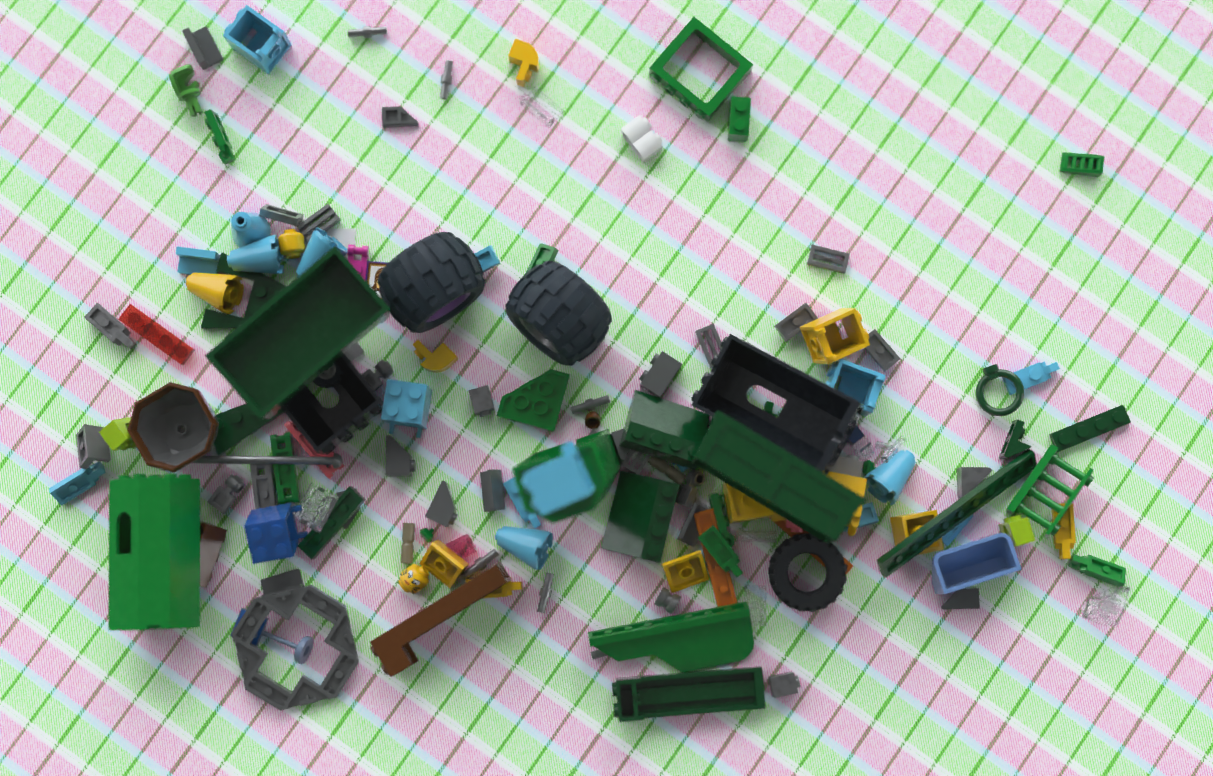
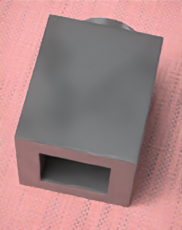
(481, 401)
(784, 684)

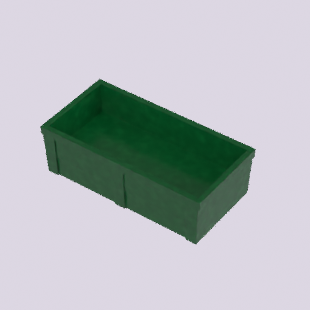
(298, 334)
(776, 479)

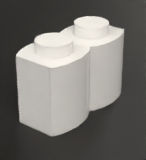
(641, 138)

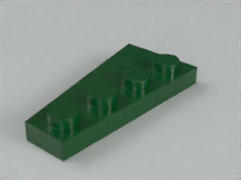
(237, 425)

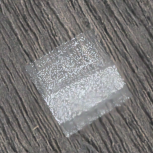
(316, 507)

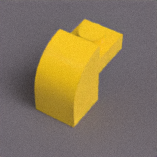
(526, 57)
(437, 361)

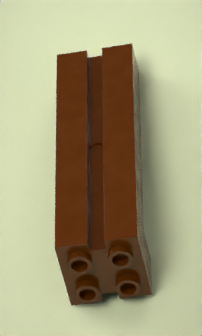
(394, 645)

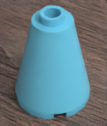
(248, 228)
(318, 246)
(257, 257)
(890, 478)
(526, 544)

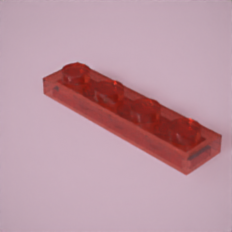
(156, 334)

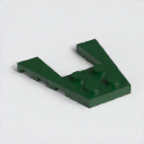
(262, 291)

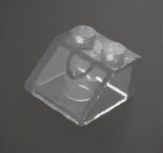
(1106, 606)

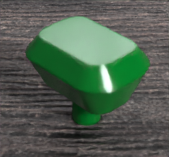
(868, 466)
(427, 534)

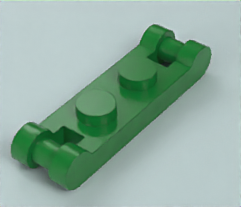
(285, 473)

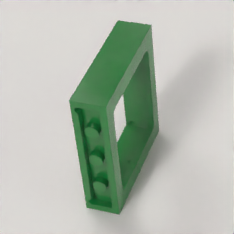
(687, 98)

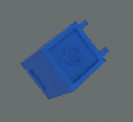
(273, 532)

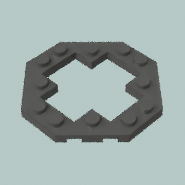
(285, 603)

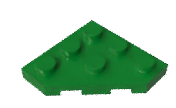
(536, 401)

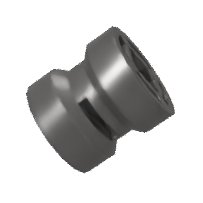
(667, 600)

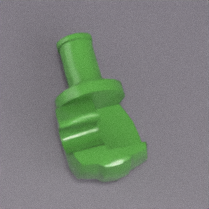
(179, 80)

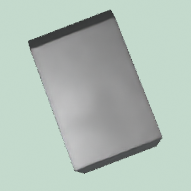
(969, 478)

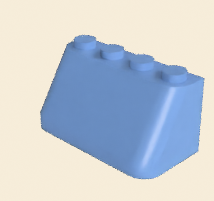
(973, 563)

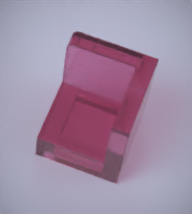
(463, 546)

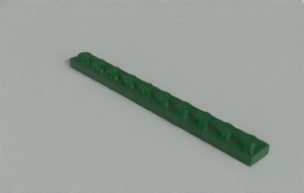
(956, 513)

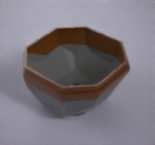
(157, 427)

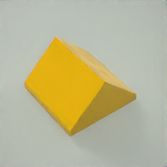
(443, 563)
(685, 571)

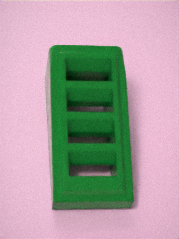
(1098, 159)

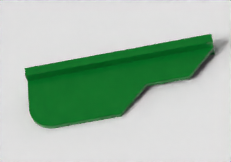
(683, 640)

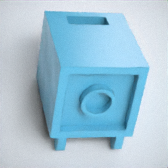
(265, 47)
(857, 383)
(406, 405)
(558, 481)

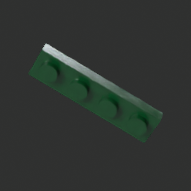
(1090, 428)
(343, 510)

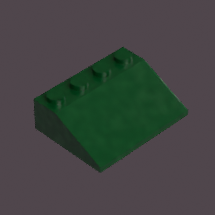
(664, 429)
(640, 516)

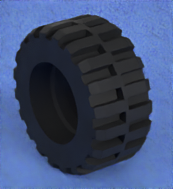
(814, 599)

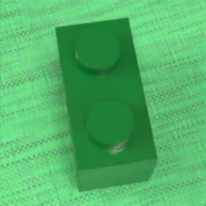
(739, 119)

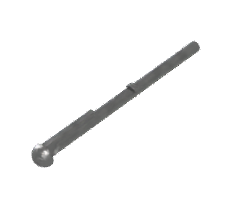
(336, 460)

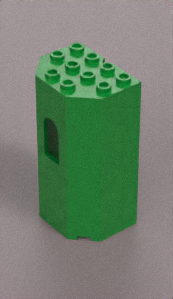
(600, 462)
(154, 552)

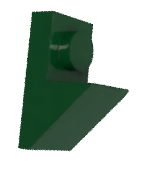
(1012, 445)

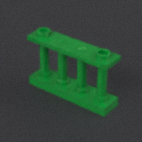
(1040, 473)

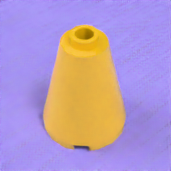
(217, 290)

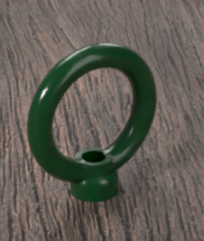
(991, 373)

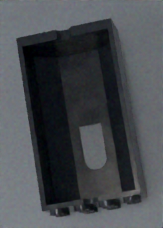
(813, 420)
(330, 426)

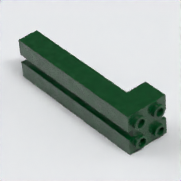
(688, 693)

